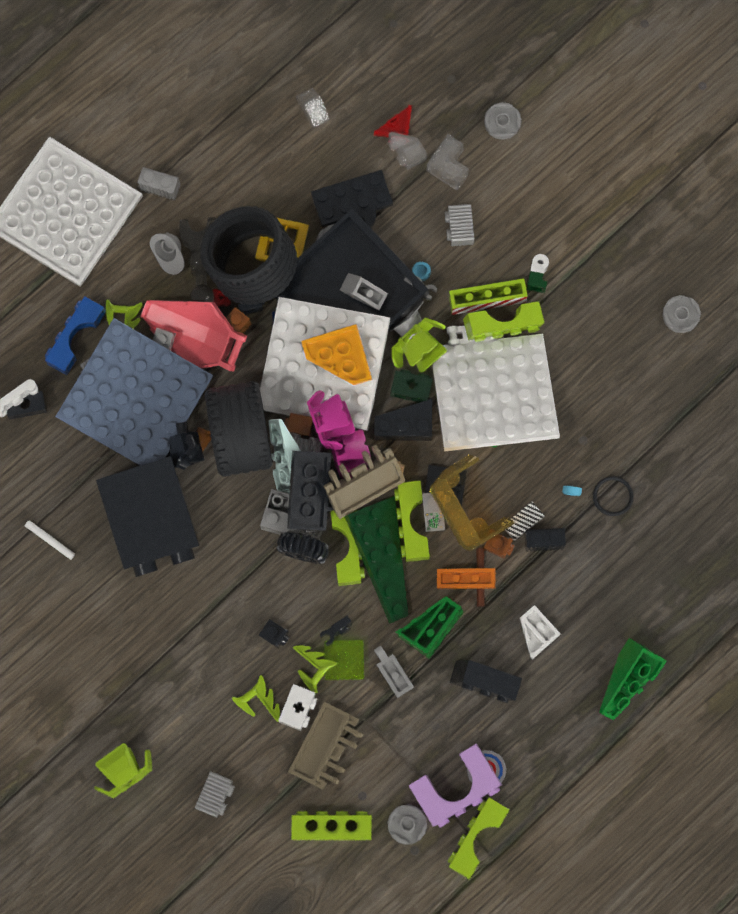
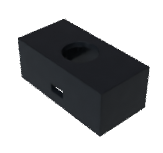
(37, 406)

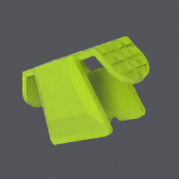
(421, 349)
(121, 768)

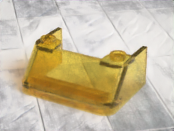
(467, 533)

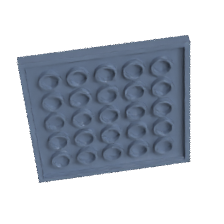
(133, 394)

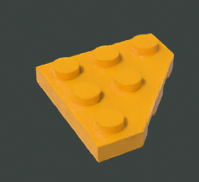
(340, 354)

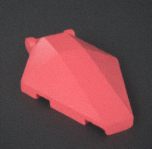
(200, 330)

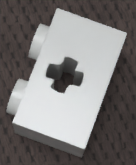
(298, 696)

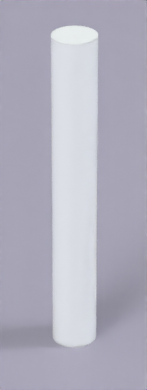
(49, 539)

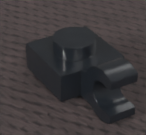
(340, 627)

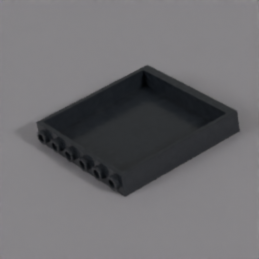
(357, 250)

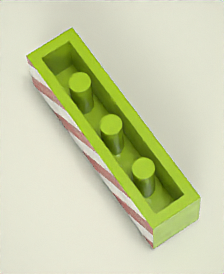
(487, 296)

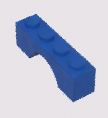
(86, 315)

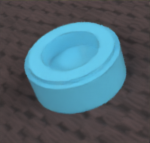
(421, 270)
(573, 491)

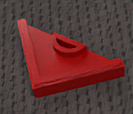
(399, 124)

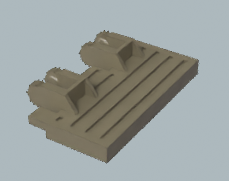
(366, 483)
(322, 745)

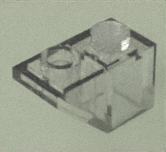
(408, 148)

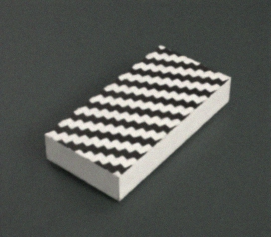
(524, 520)

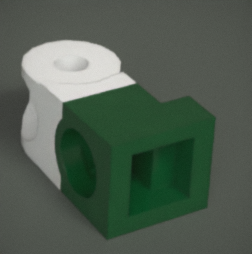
(538, 268)

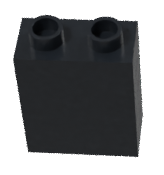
(148, 515)

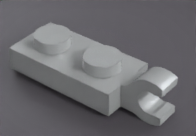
(393, 673)

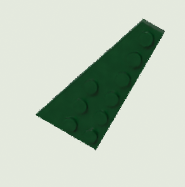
(378, 543)

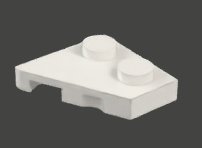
(537, 631)

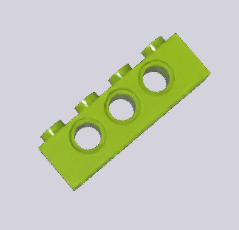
(300, 832)

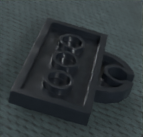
(362, 194)
(307, 493)

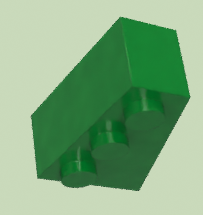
(431, 627)

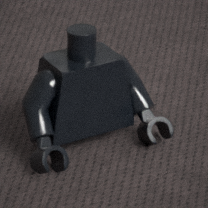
(185, 447)

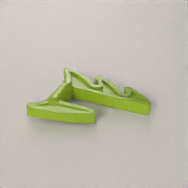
(130, 313)
(322, 665)
(260, 691)

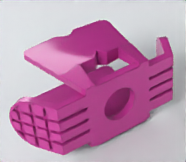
(333, 419)
(351, 453)

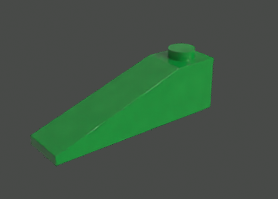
(631, 672)

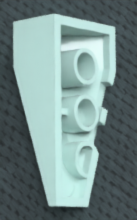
(282, 455)

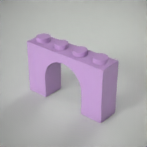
(483, 783)

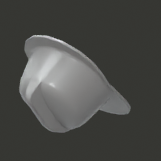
(167, 252)
(408, 322)

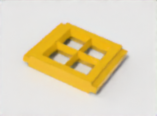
(302, 230)

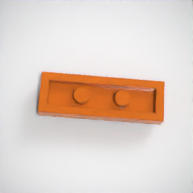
(466, 578)

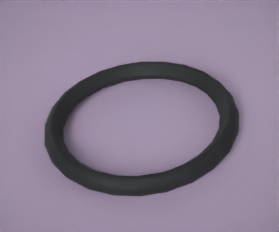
(613, 513)

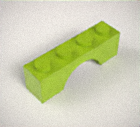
(482, 325)
(415, 545)
(348, 569)
(490, 815)

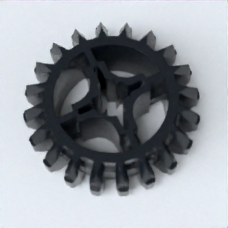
(302, 548)

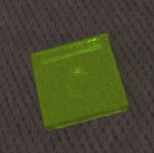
(350, 660)

